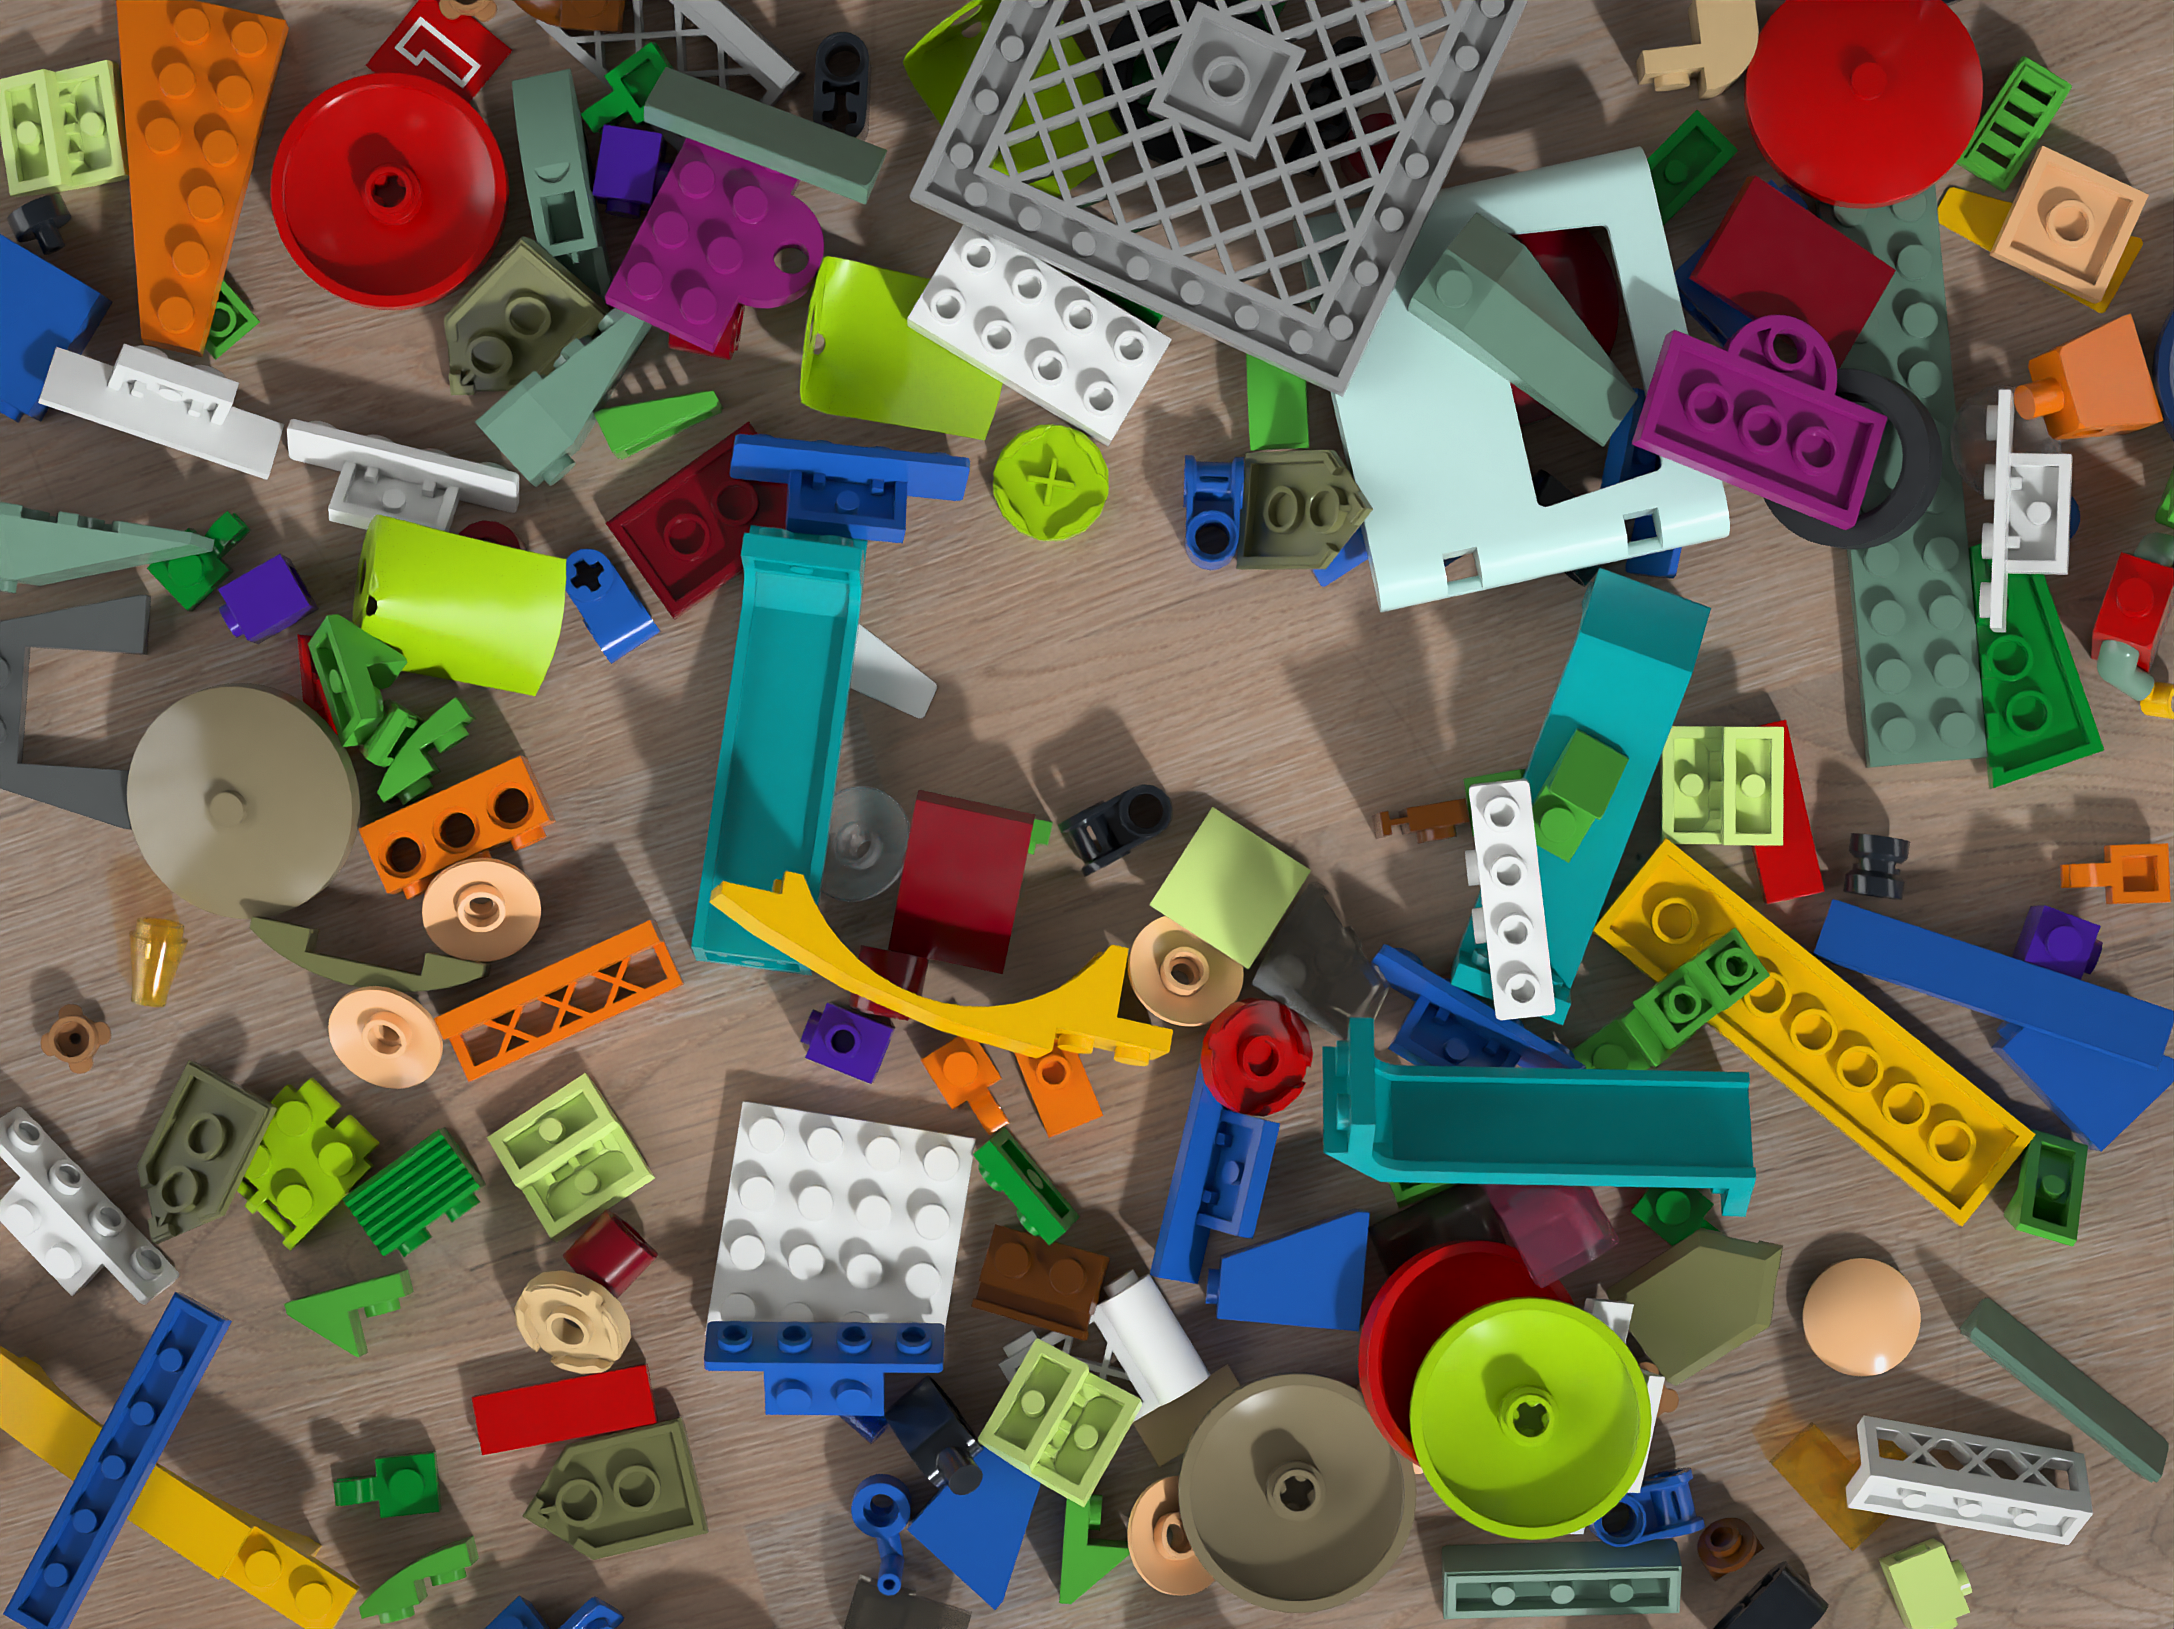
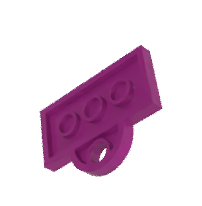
(715, 246)
(1763, 419)

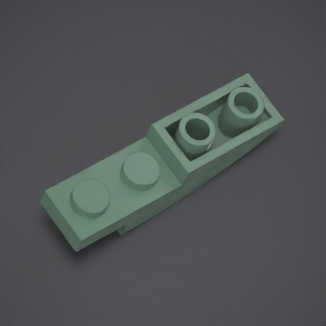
(561, 176)

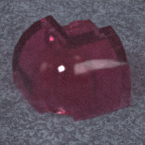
(1552, 1226)

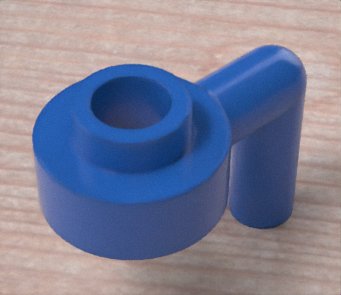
(884, 1525)

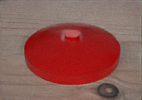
(1863, 97)
(389, 191)
(1418, 1307)

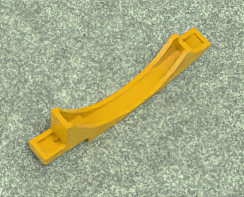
(1076, 1013)
(209, 1532)

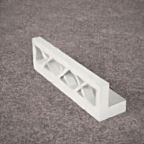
(1974, 1494)

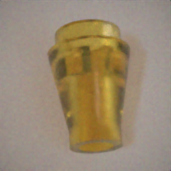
(155, 957)

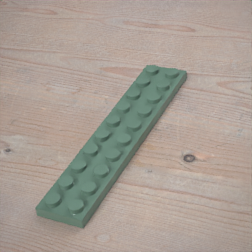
(1916, 590)

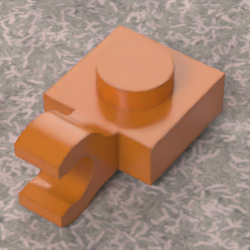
(2128, 873)
(964, 1074)

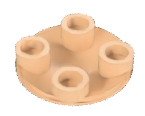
(1861, 1317)

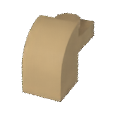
(1721, 49)

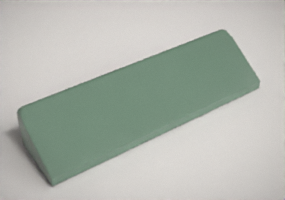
(764, 135)
(2066, 1389)
(1560, 1579)

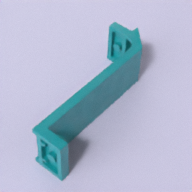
(1624, 690)
(781, 730)
(1537, 1124)

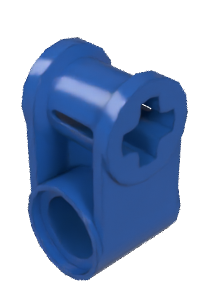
(1212, 499)
(613, 610)
(1653, 1512)

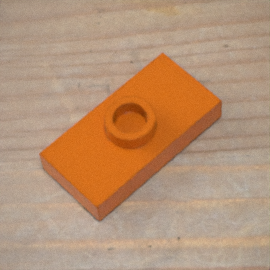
(1060, 1089)

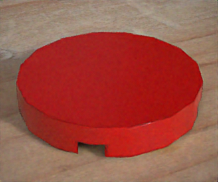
(1256, 1056)

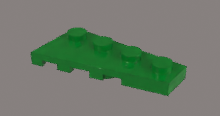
(2029, 683)

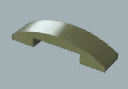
(299, 944)

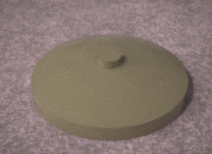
(243, 800)
(1295, 1493)

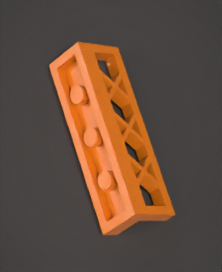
(549, 980)

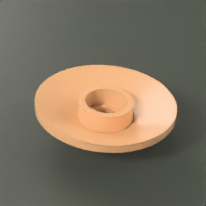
(487, 929)
(1168, 947)
(385, 1037)
(1163, 1566)

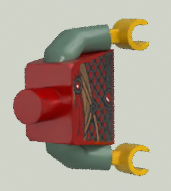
(2135, 621)

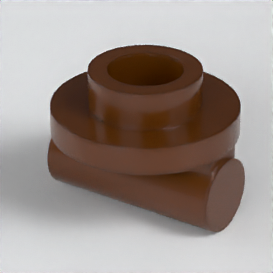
(1727, 1546)

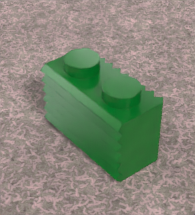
(415, 1193)

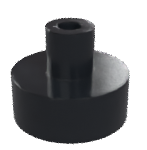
(41, 221)

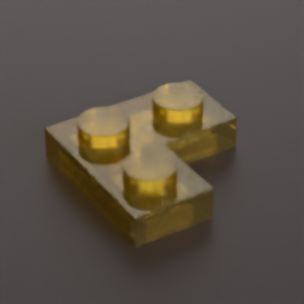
(1820, 1475)

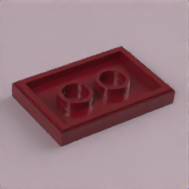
(1791, 263)
(693, 526)
(961, 881)

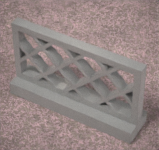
(717, 21)

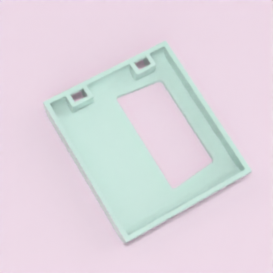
(1440, 431)

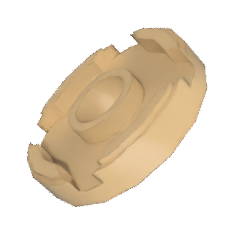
(590, 1305)

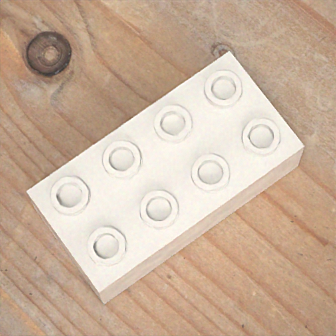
(1038, 333)

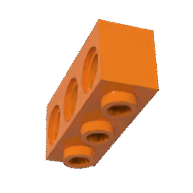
(428, 818)

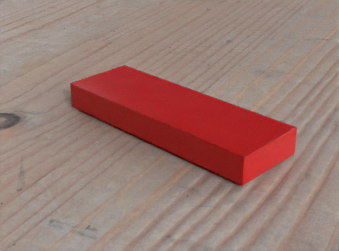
(1789, 868)
(564, 1409)

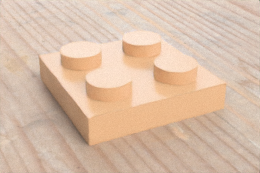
(2069, 224)

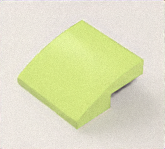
(63, 129)
(1722, 785)
(1230, 888)
(570, 1157)
(1060, 1422)

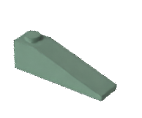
(1513, 319)
(552, 415)
(71, 546)

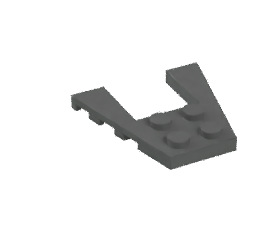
(96, 627)

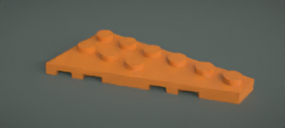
(193, 124)

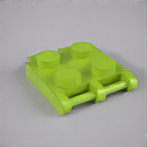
(306, 1161)

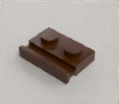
(1428, 821)
(1040, 1282)

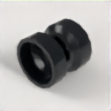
(1876, 870)

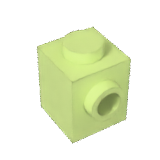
(1927, 1585)

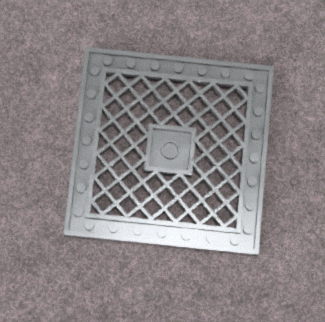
(1227, 89)

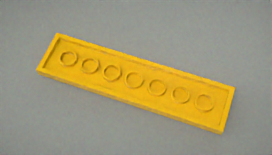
(1823, 1038)

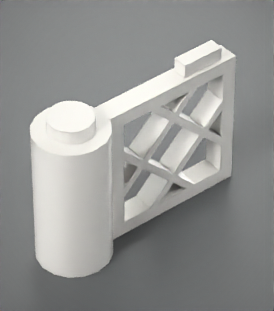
(1142, 1337)

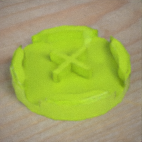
(1051, 482)

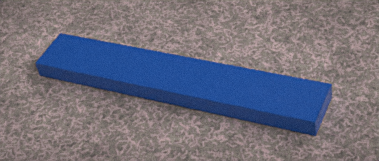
(1995, 984)
(118, 1465)

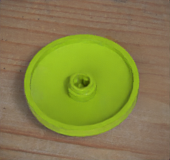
(1530, 1418)

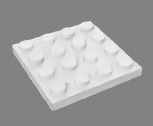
(839, 1220)

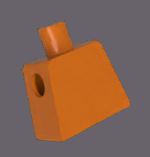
(2091, 385)

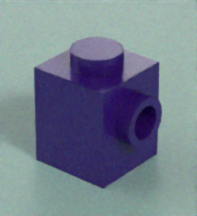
(629, 170)
(266, 600)
(2058, 942)
(847, 1041)

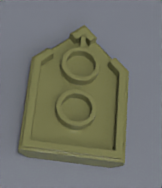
(517, 320)
(1297, 510)
(200, 1150)
(1700, 1300)
(622, 1491)

